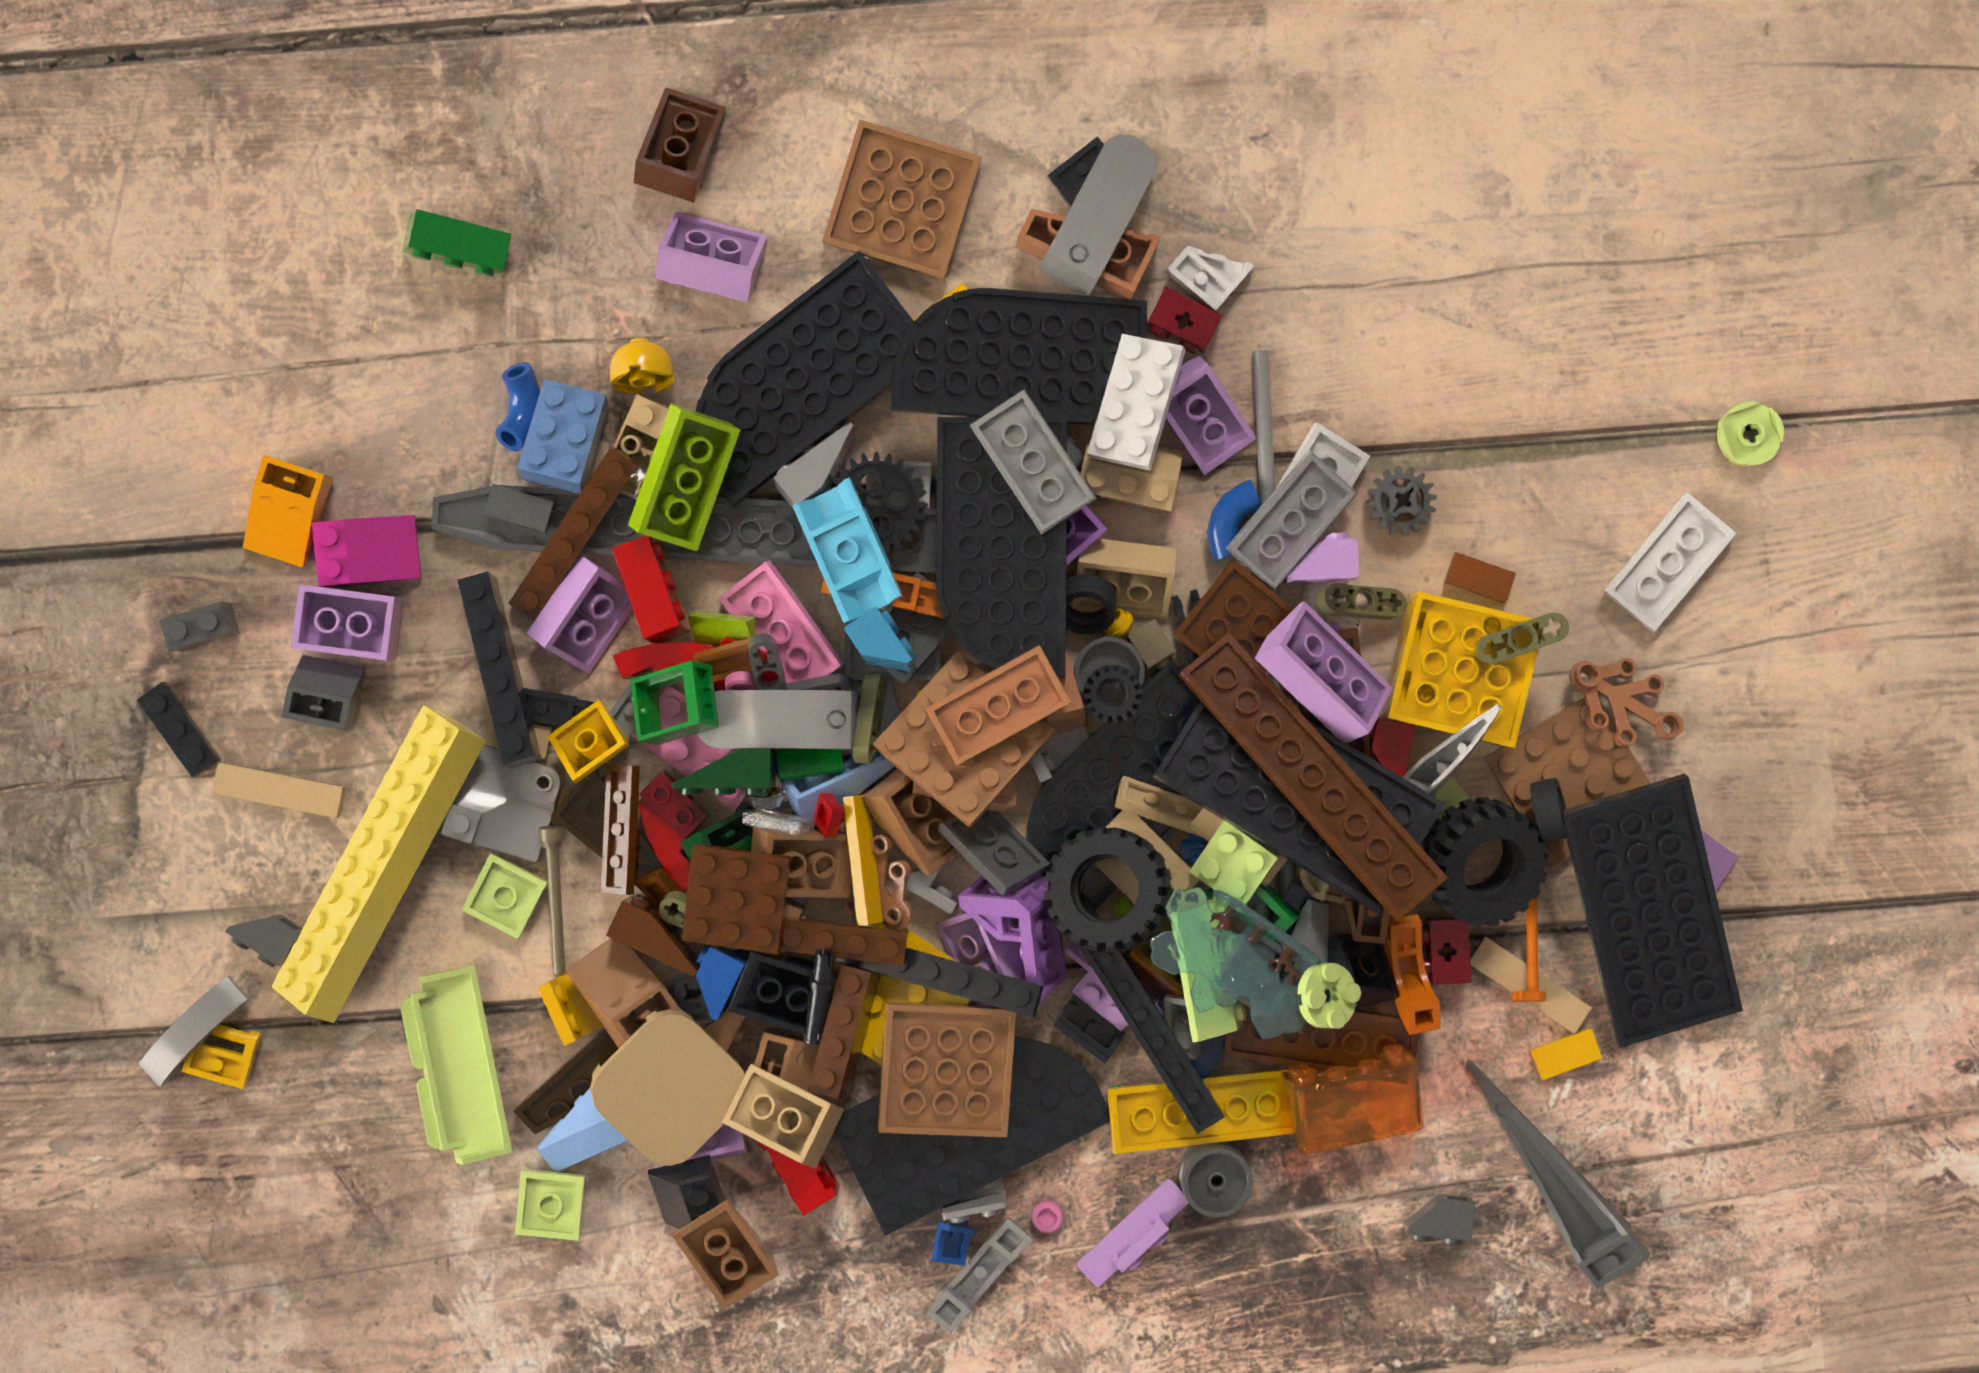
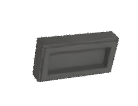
(519, 508)

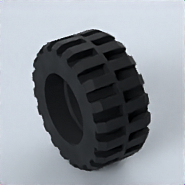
(1514, 879)
(1065, 883)

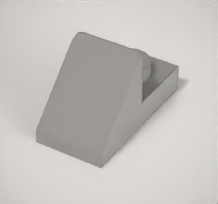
(940, 896)
(1177, 1020)

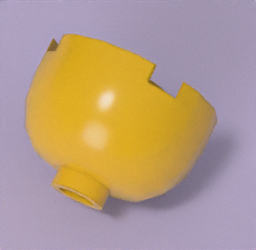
(641, 366)

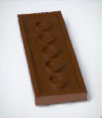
(1322, 1048)

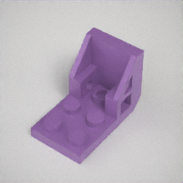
(1037, 932)

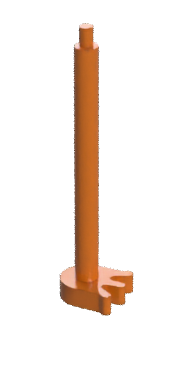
(1532, 993)

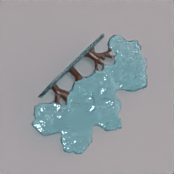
(1228, 963)

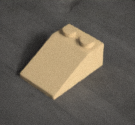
(1123, 875)
(783, 1116)

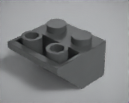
(324, 693)

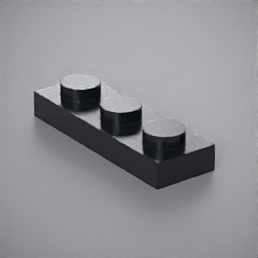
(178, 729)

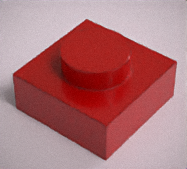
(828, 815)

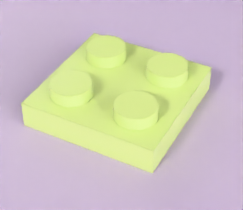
(1234, 863)
(505, 895)
(550, 1204)

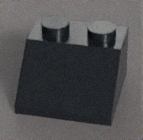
(1367, 966)
(686, 1190)

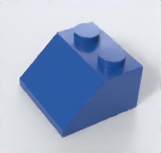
(719, 976)

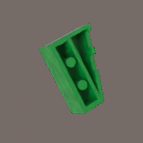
(456, 243)

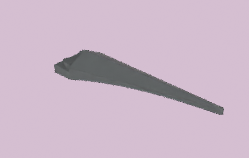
(1589, 1223)

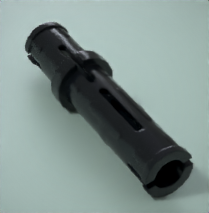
(821, 985)

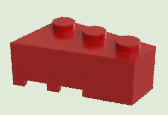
(651, 589)
(806, 1185)

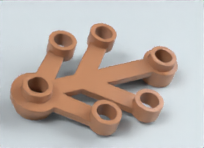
(1620, 699)
(888, 901)

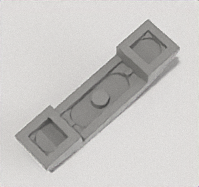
(192, 1029)
(978, 1274)

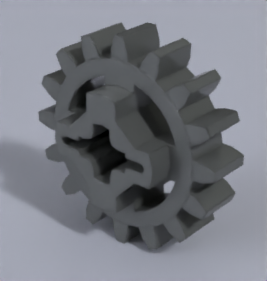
(1389, 491)

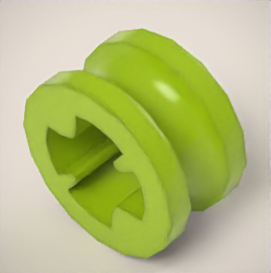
(1122, 906)

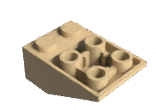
(639, 438)

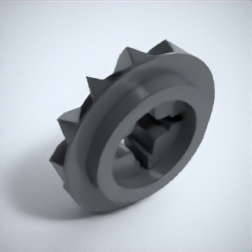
(678, 992)

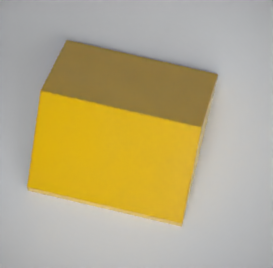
(588, 741)

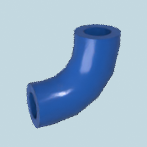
(523, 397)
(1228, 516)

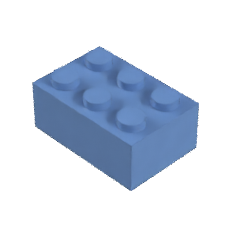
(563, 436)

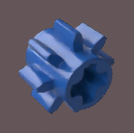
(1192, 847)

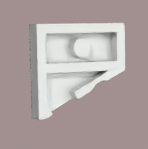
(1207, 276)

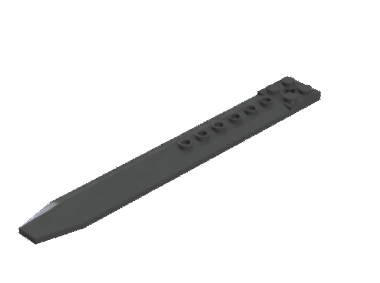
(743, 534)

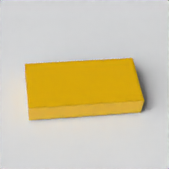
(1566, 1053)

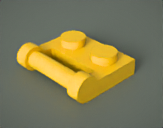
(224, 1064)

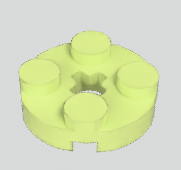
(1758, 417)
(1343, 995)

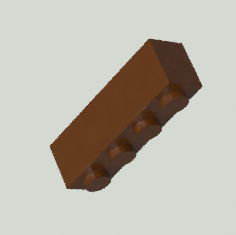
(844, 1032)

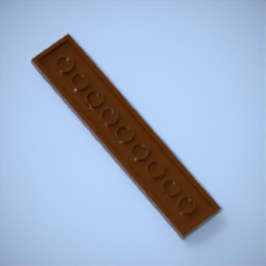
(1313, 777)

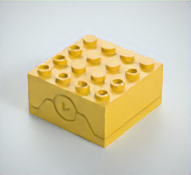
(1443, 682)

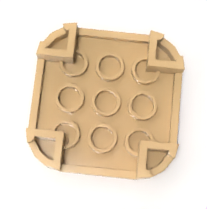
(667, 1087)

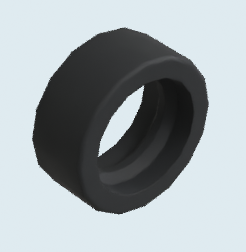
(1096, 588)
(1548, 808)

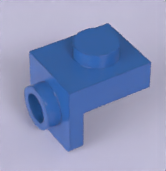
(952, 1242)

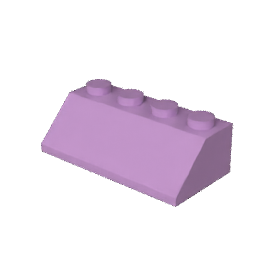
(1324, 673)

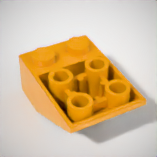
(283, 509)

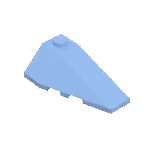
(804, 792)
(579, 1136)

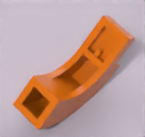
(1416, 1000)

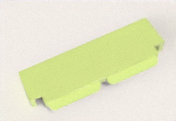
(461, 1084)

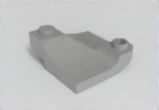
(504, 805)

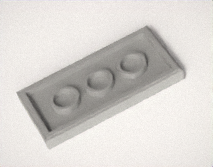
(1032, 462)
(1291, 520)

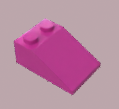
(366, 550)

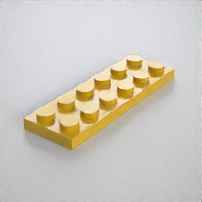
(1150, 1118)

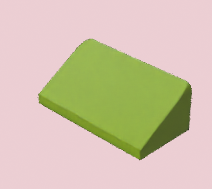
(713, 627)

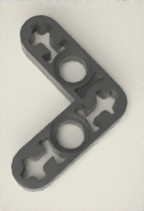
(775, 664)

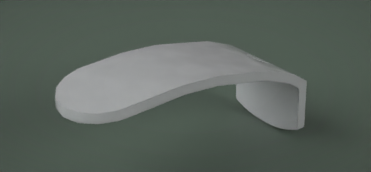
(1100, 213)
(784, 719)

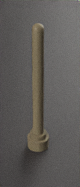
(551, 839)

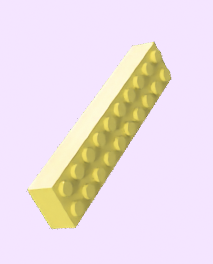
(378, 864)

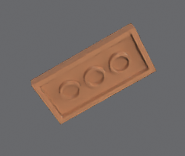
(998, 705)

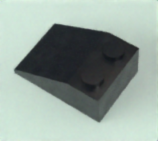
(775, 990)

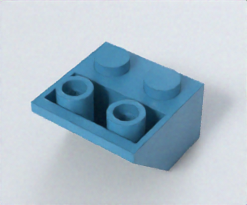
(877, 643)

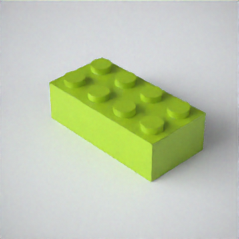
(683, 477)

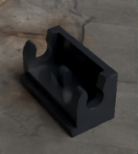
(1088, 1028)

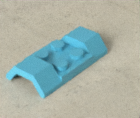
(848, 551)

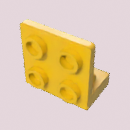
(568, 1009)

